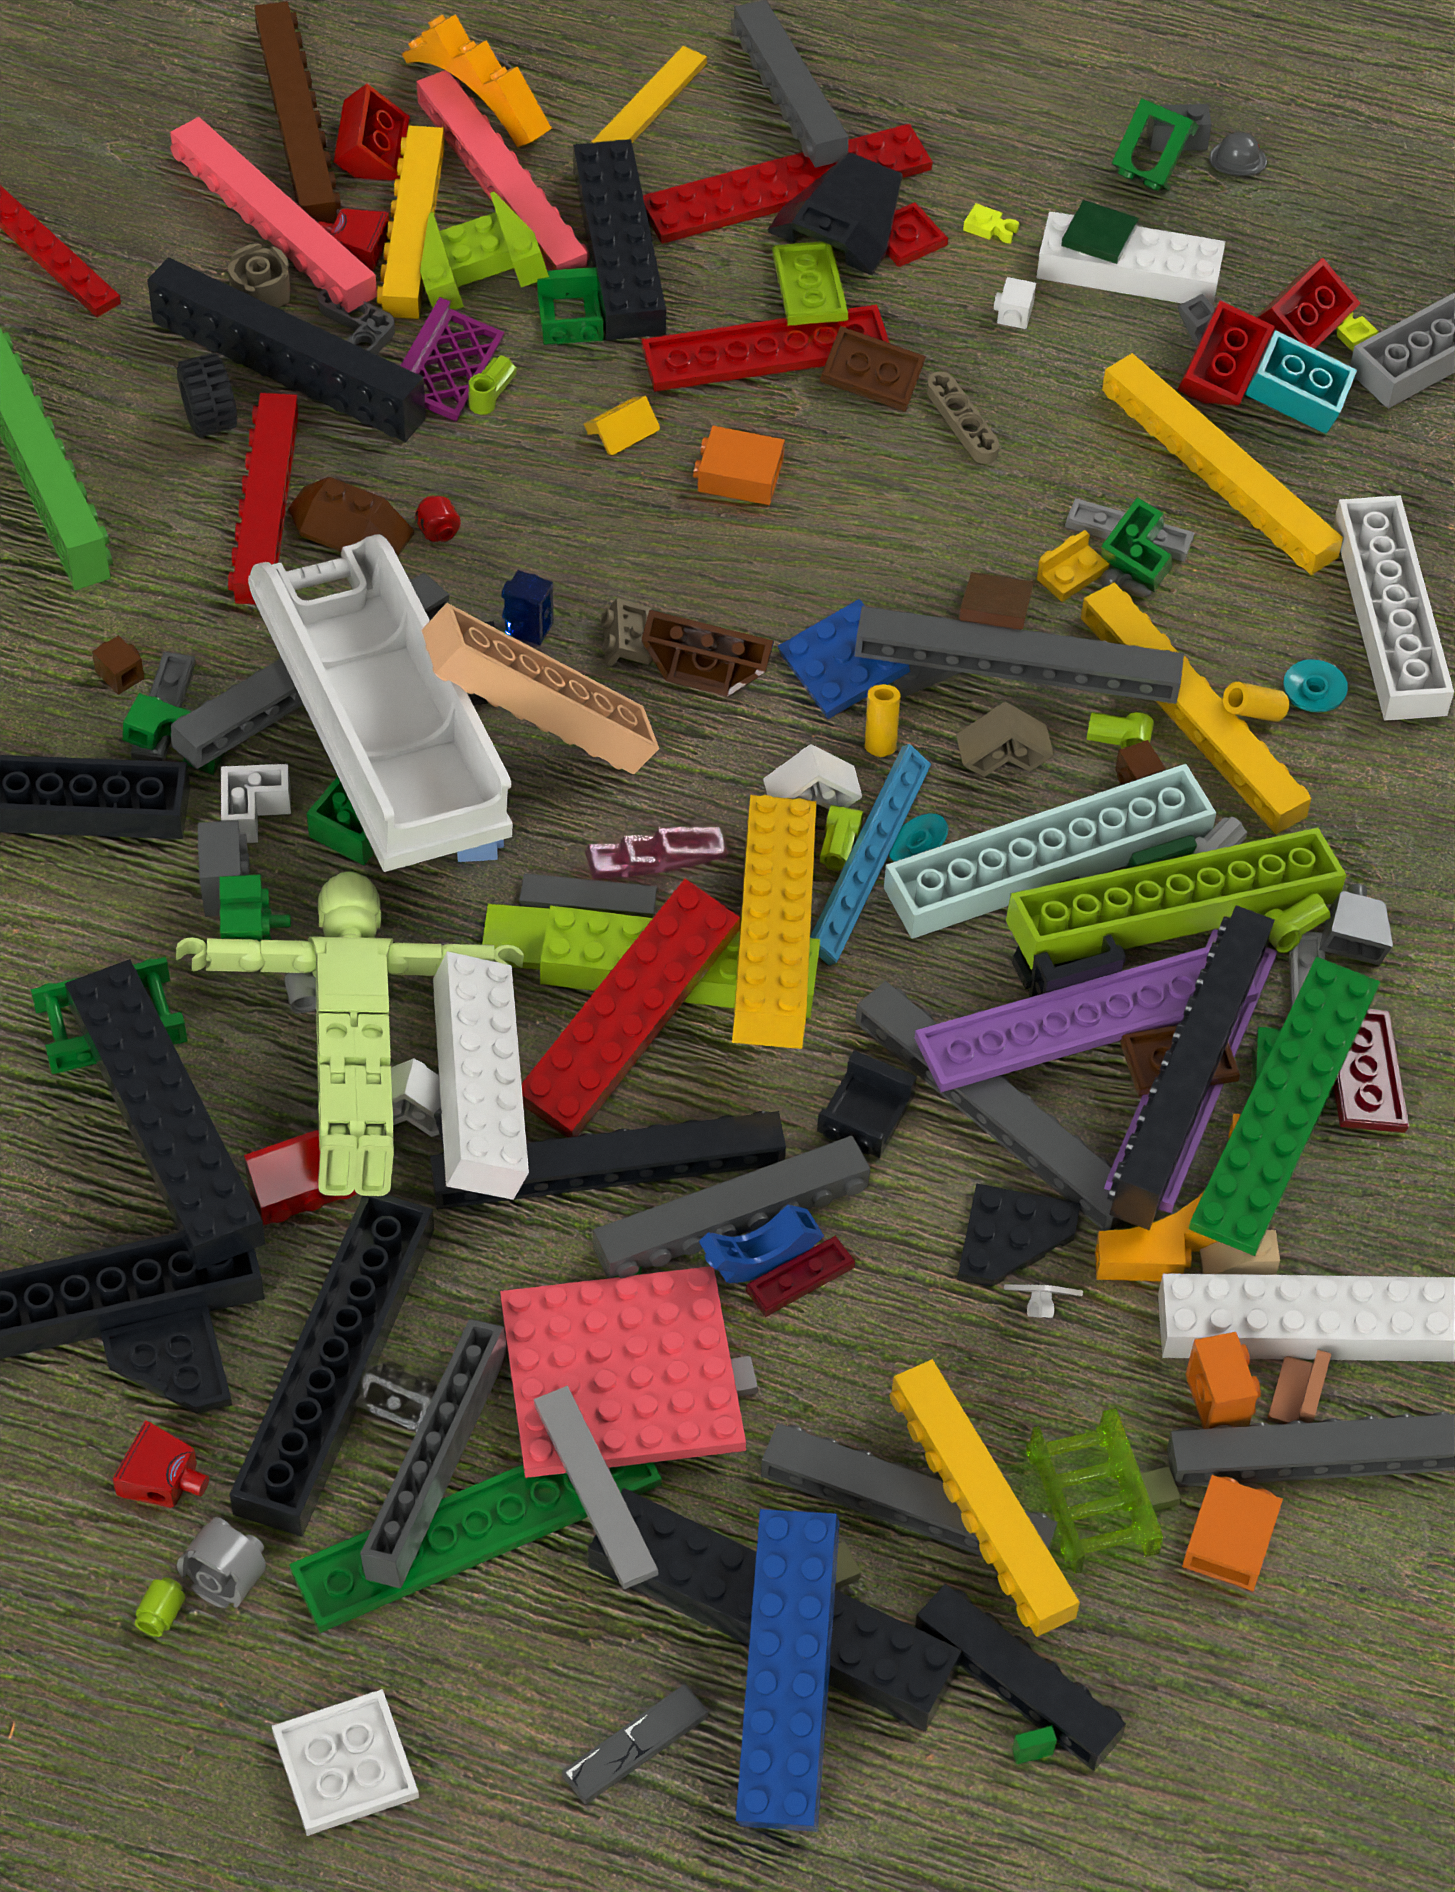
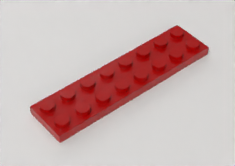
(749, 349)

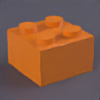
(1222, 1381)

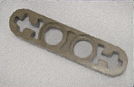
(958, 419)

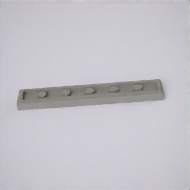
(595, 1487)

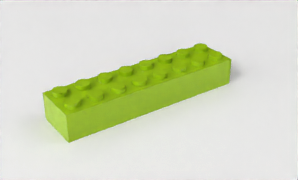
(587, 945)

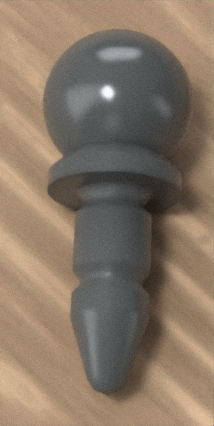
(1124, 582)

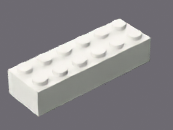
(1152, 266)

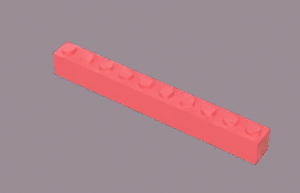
(498, 168)
(273, 214)

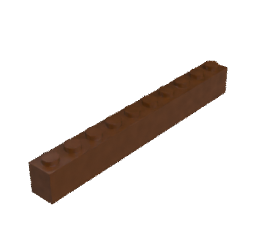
(295, 112)

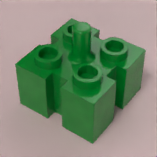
(247, 909)

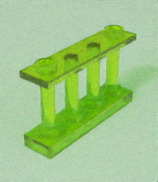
(1119, 1466)

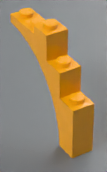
(476, 65)
(1147, 1254)

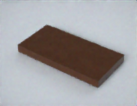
(996, 601)

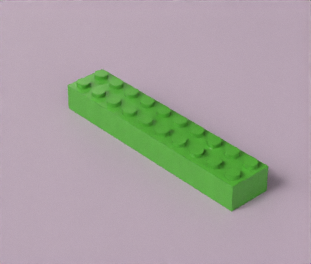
(49, 477)

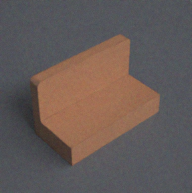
(1299, 1389)

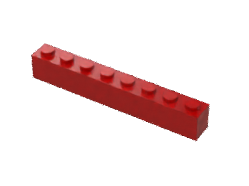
(264, 489)

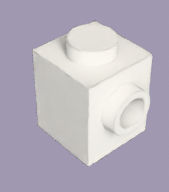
(1015, 303)

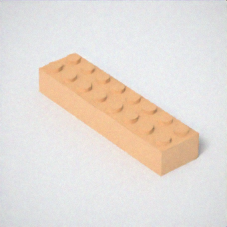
(539, 689)

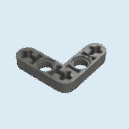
(364, 326)

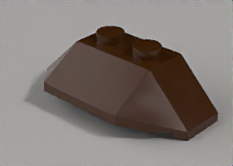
(345, 515)
(704, 654)

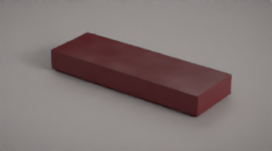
(800, 1276)

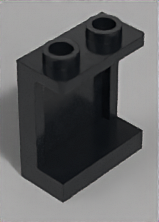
(1048, 978)
(868, 1104)

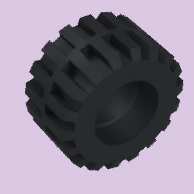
(207, 394)

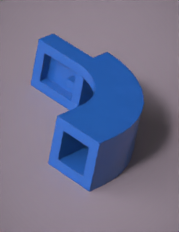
(764, 1249)

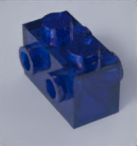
(528, 607)

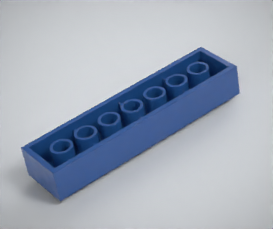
(788, 1670)

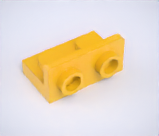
(1070, 566)

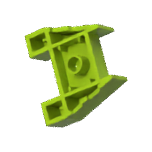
(479, 251)

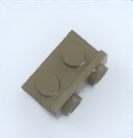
(623, 632)

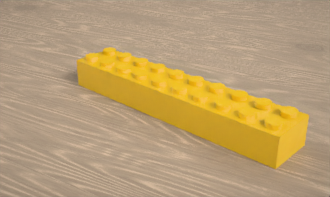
(775, 923)

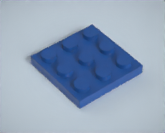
(827, 662)

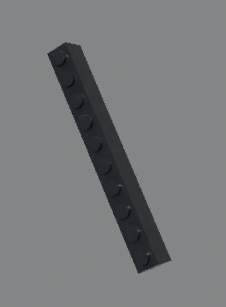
(635, 1157)

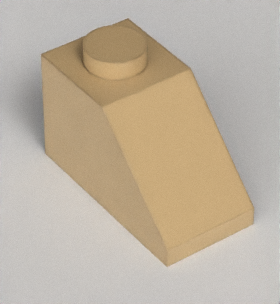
(1224, 1259)

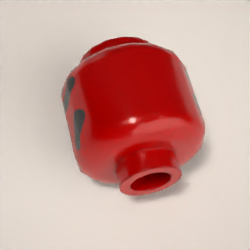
(437, 518)

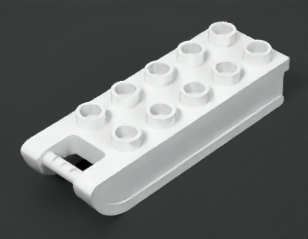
(392, 728)

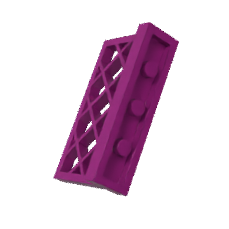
(426, 344)

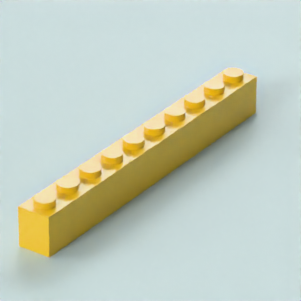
(1222, 464)
(1203, 718)

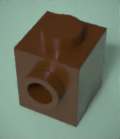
(118, 664)
(1137, 762)

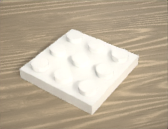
(345, 1762)

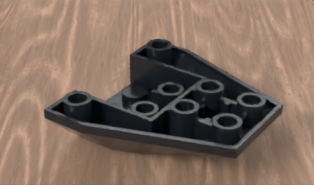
(847, 209)

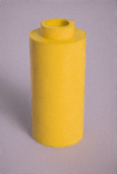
(1255, 701)
(882, 720)

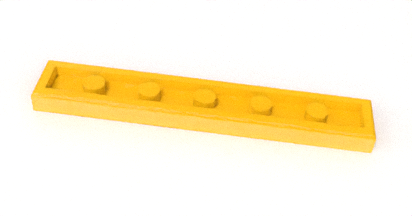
(654, 96)

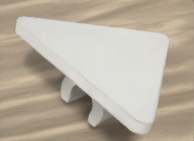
(1041, 1298)

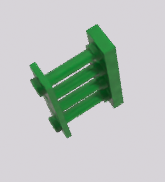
(75, 1053)

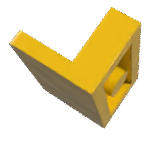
(624, 424)

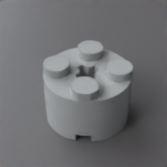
(222, 1563)

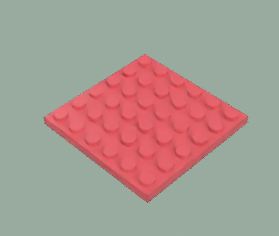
(639, 1359)

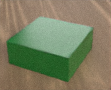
(1034, 1745)

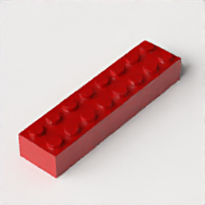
(629, 1009)

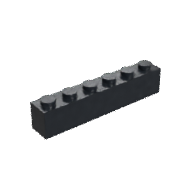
(1022, 1677)

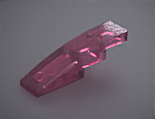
(665, 851)

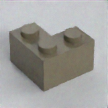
(1003, 737)

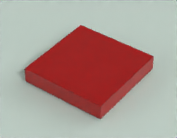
(913, 235)

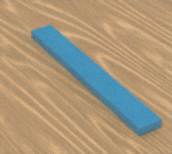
(869, 853)

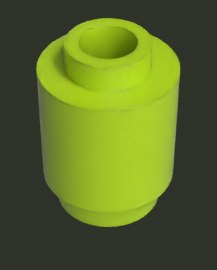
(159, 1606)

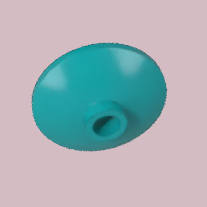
(1315, 685)
(919, 835)

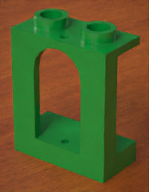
(1160, 174)
(568, 285)

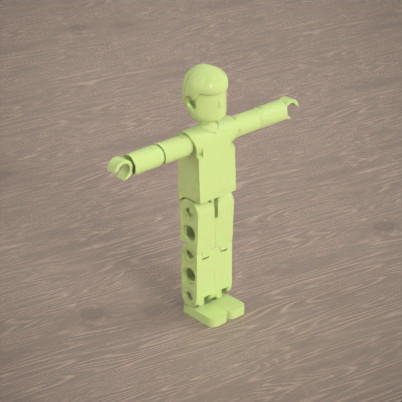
(350, 1020)

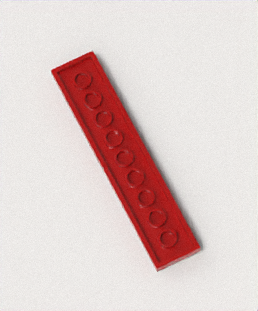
(769, 185)

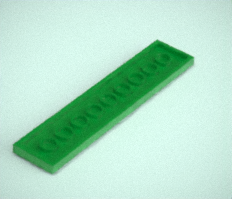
(1284, 1106)
(462, 1534)

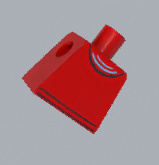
(361, 233)
(158, 1469)

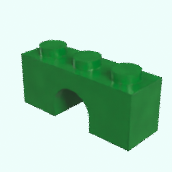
(151, 720)

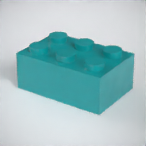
(1301, 382)

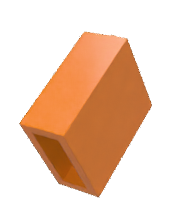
(739, 465)
(1232, 1532)

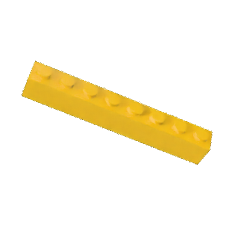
(416, 198)
(984, 1499)

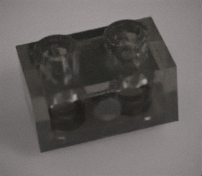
(396, 1394)

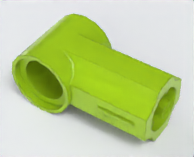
(488, 385)
(1120, 730)
(841, 831)
(1296, 921)

